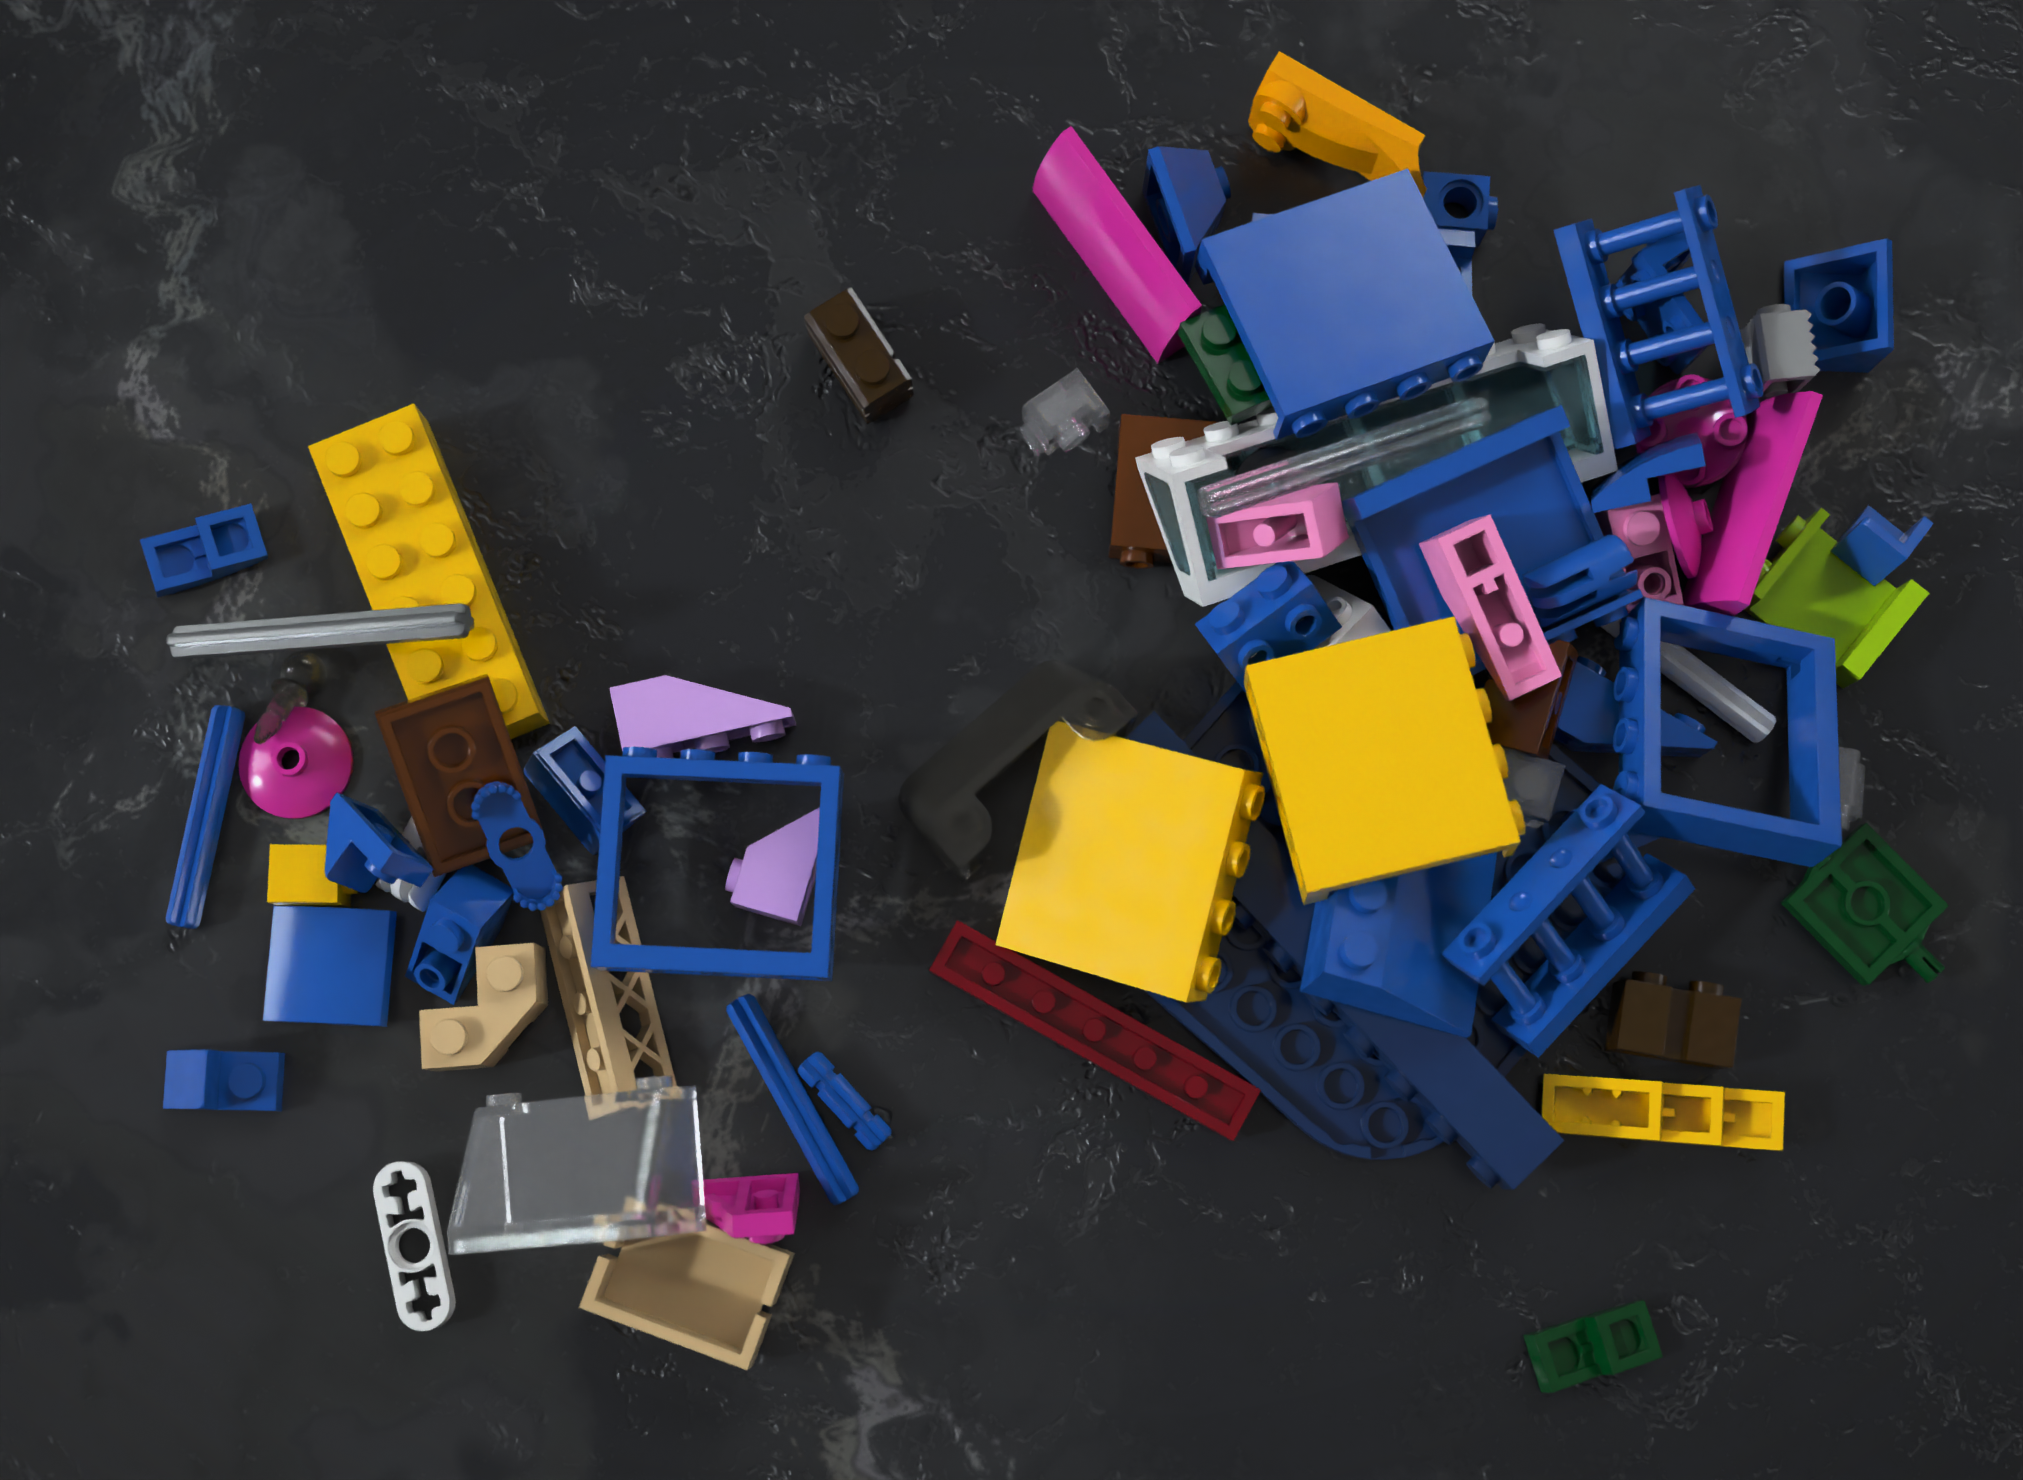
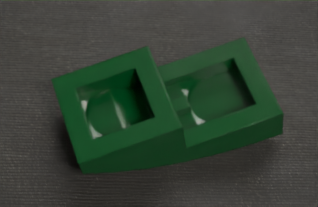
(1593, 1346)

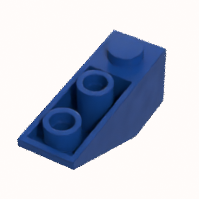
(1593, 714)

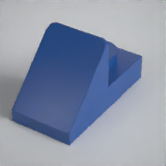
(368, 847)
(224, 1080)

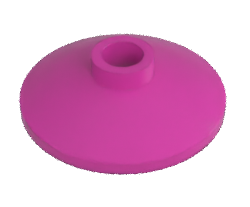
(1685, 522)
(321, 772)

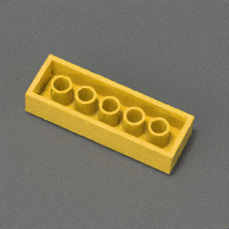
(419, 552)

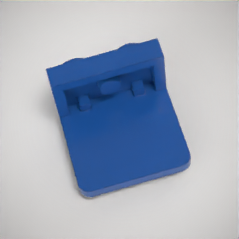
(1667, 313)

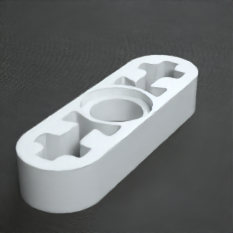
(391, 1234)

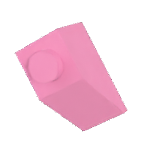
(1281, 529)

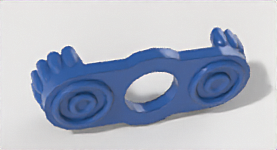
(530, 876)

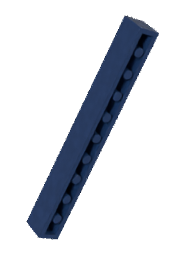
(1439, 1069)

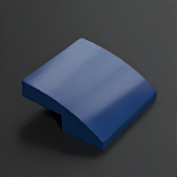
(1630, 482)
(330, 966)

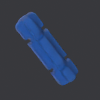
(844, 1101)

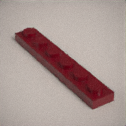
(1095, 1031)

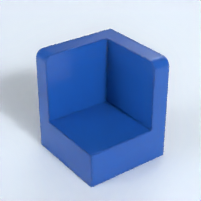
(1876, 546)

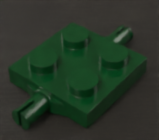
(1868, 908)

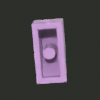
(778, 872)

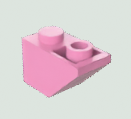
(1649, 542)

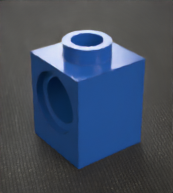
(1466, 190)

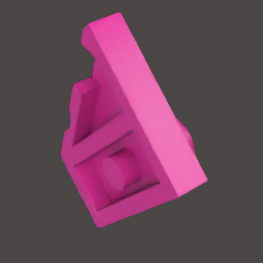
(753, 1206)

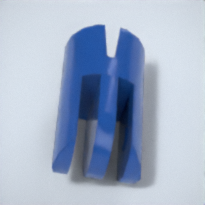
(1580, 579)

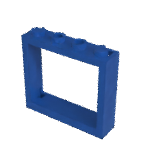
(1812, 733)
(702, 766)

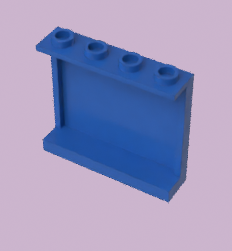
(1347, 303)
(1515, 477)

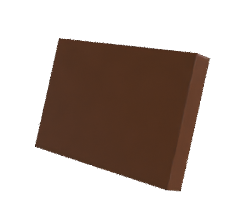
(442, 755)

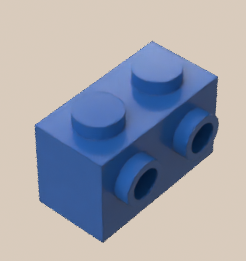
(1266, 620)

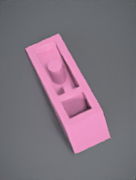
(1491, 605)

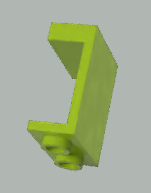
(1823, 596)

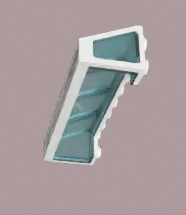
(1517, 380)

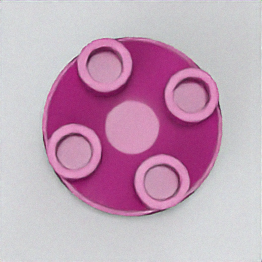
(1719, 431)

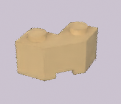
(509, 998)

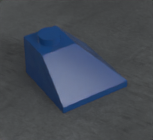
(1184, 201)

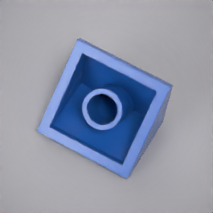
(1849, 304)

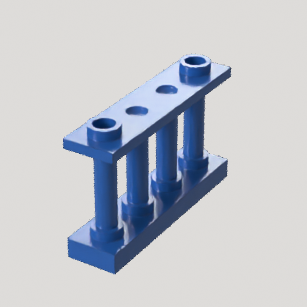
(1602, 303)
(1596, 948)

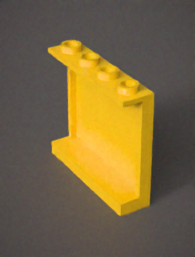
(1382, 757)
(1131, 862)

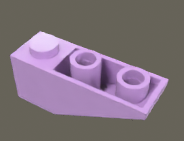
(687, 715)

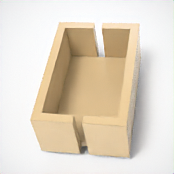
(692, 1290)

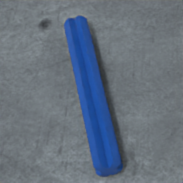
(205, 817)
(792, 1099)

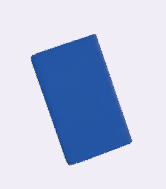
(572, 782)

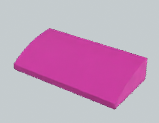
(1115, 245)
(1751, 504)

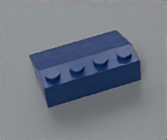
(1385, 942)

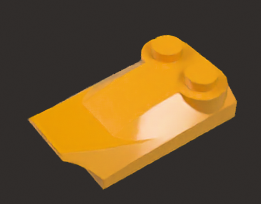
(1330, 123)

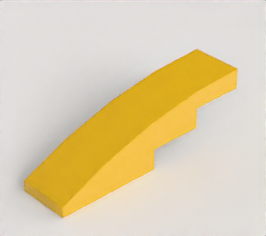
(1664, 1112)

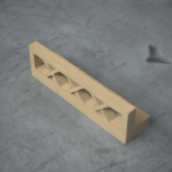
(596, 997)

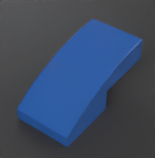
(204, 552)

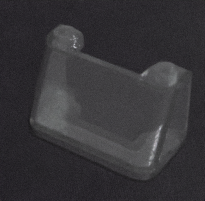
(580, 1170)

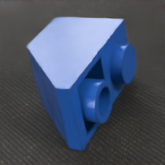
(458, 918)

